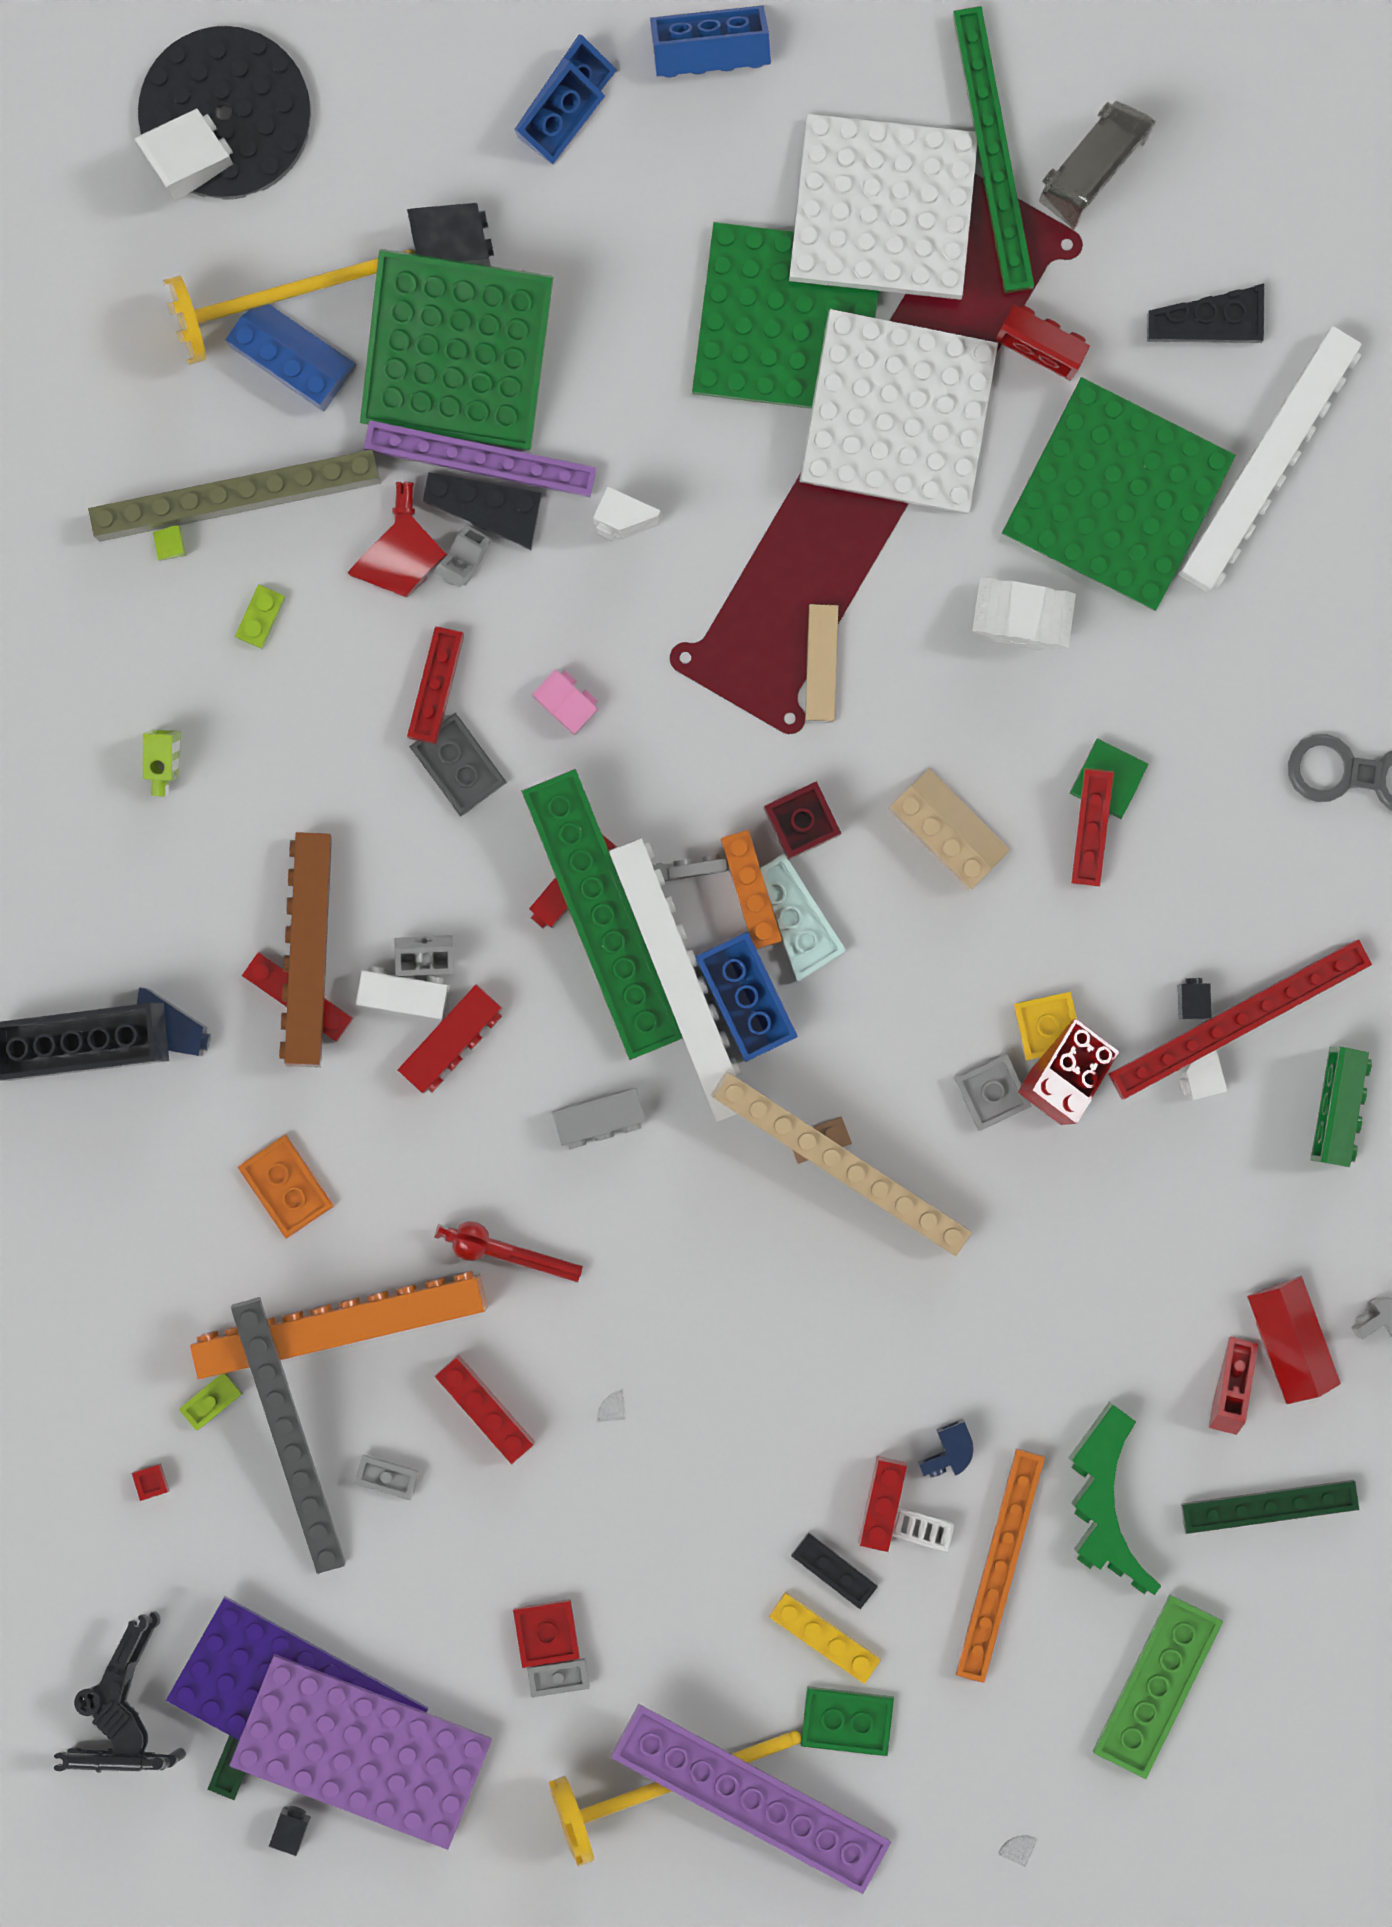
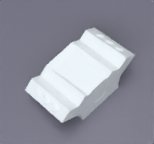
(1023, 614)

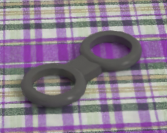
(1357, 771)

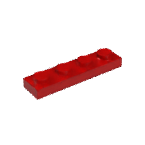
(435, 685)
(1092, 827)
(270, 979)

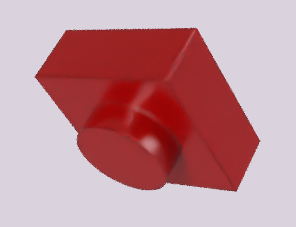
(150, 1482)

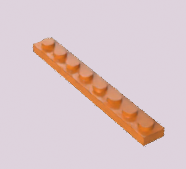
(1000, 1565)

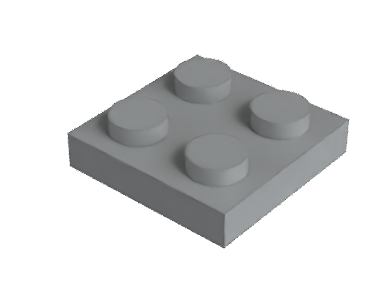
(992, 1092)

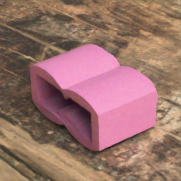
(565, 701)

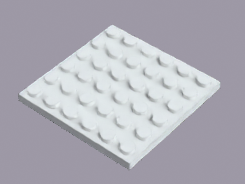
(884, 206)
(898, 412)

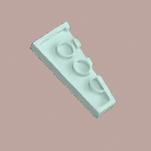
(802, 924)

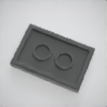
(459, 766)

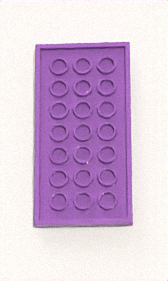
(360, 1751)

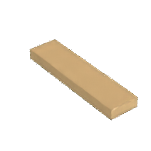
(821, 663)

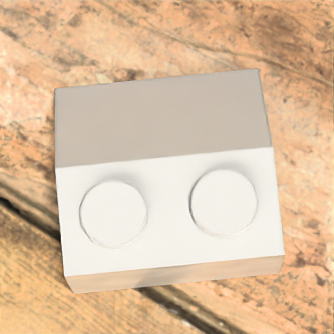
(623, 515)

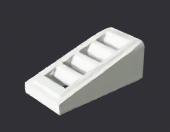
(919, 1539)

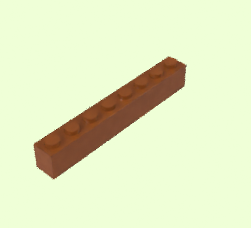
(307, 950)

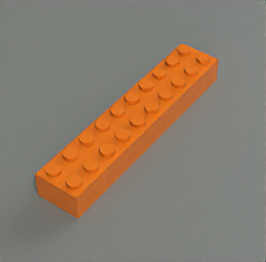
(348, 1323)

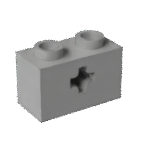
(424, 955)

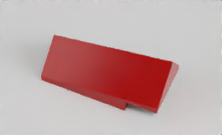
(1294, 1341)

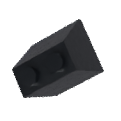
(451, 232)

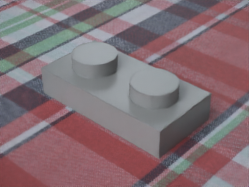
(386, 1477)
(558, 1677)

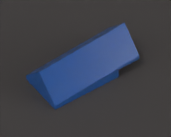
(565, 100)

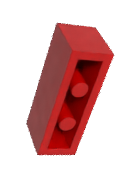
(882, 1504)

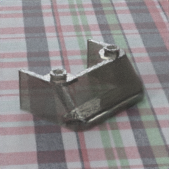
(1095, 161)

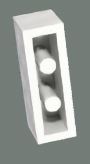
(402, 993)

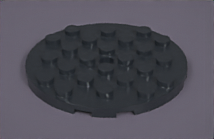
(253, 78)

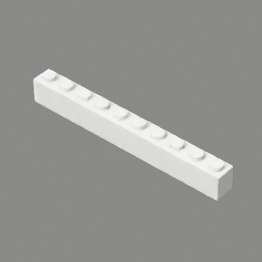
(1269, 460)
(675, 967)

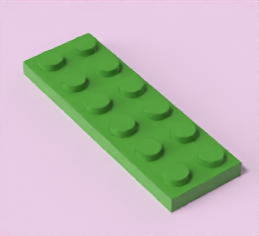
(1157, 1686)

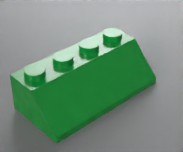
(1340, 1106)

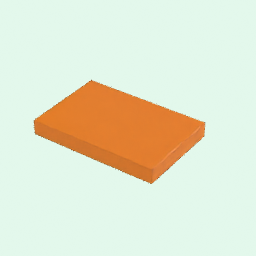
(286, 1186)

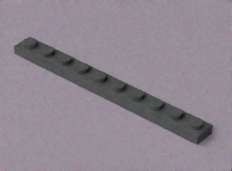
(288, 1434)

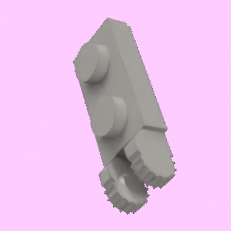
(684, 869)

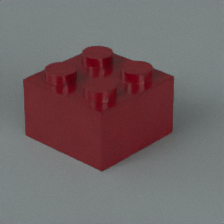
(802, 820)

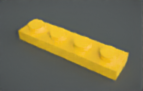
(824, 1637)

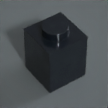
(1194, 999)
(290, 1830)

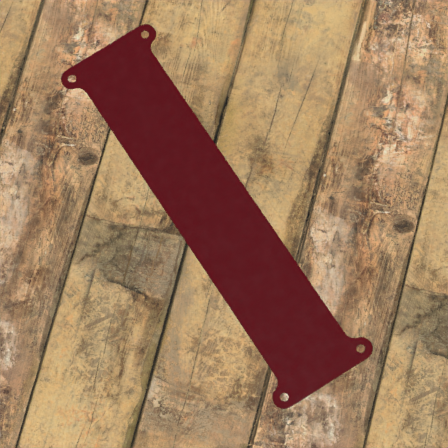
(830, 536)

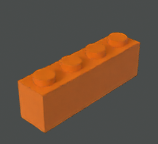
(751, 889)

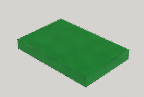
(847, 1721)

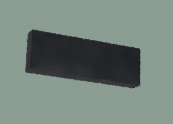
(834, 1570)

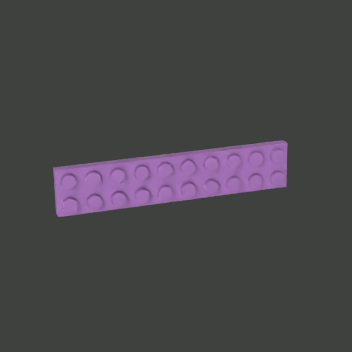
(750, 1798)

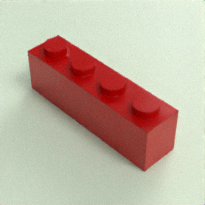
(449, 1039)
(485, 1409)

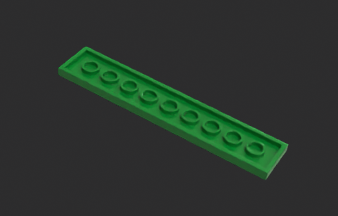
(602, 914)

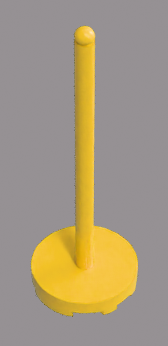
(188, 316)
(574, 1819)

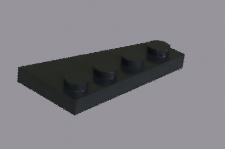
(1220, 318)
(493, 507)

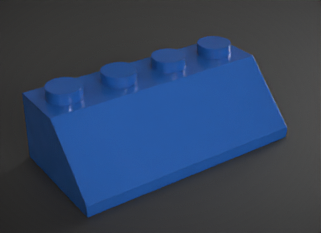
(710, 41)
(290, 354)
(746, 996)

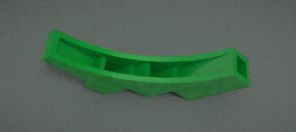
(1103, 1541)

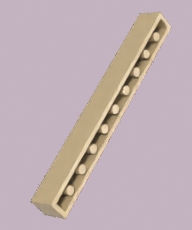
(840, 1163)

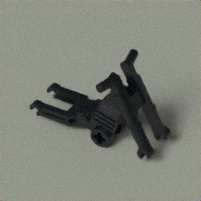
(116, 1716)

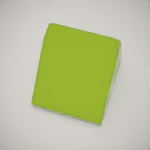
(169, 543)

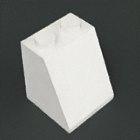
(185, 152)

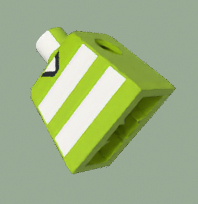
(165, 747)

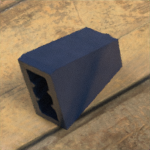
(183, 1031)

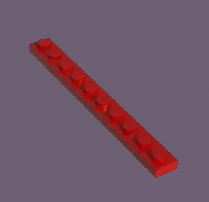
(1240, 1019)

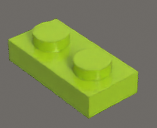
(260, 616)
(210, 1401)

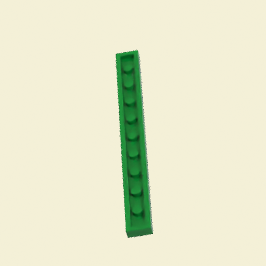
(993, 149)

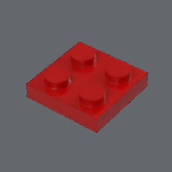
(546, 1633)

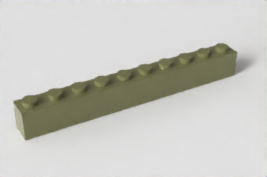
(234, 495)

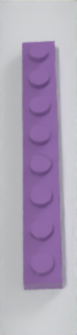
(480, 459)

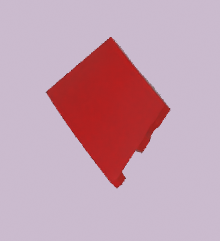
(399, 558)

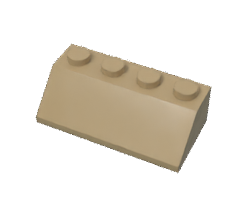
(949, 829)

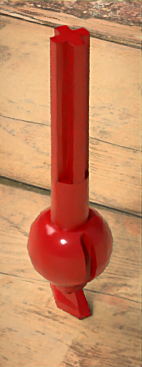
(473, 1241)

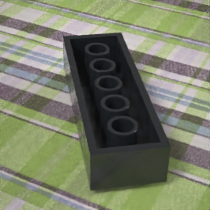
(83, 1041)

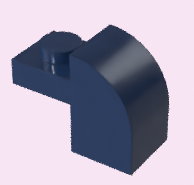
(957, 1451)

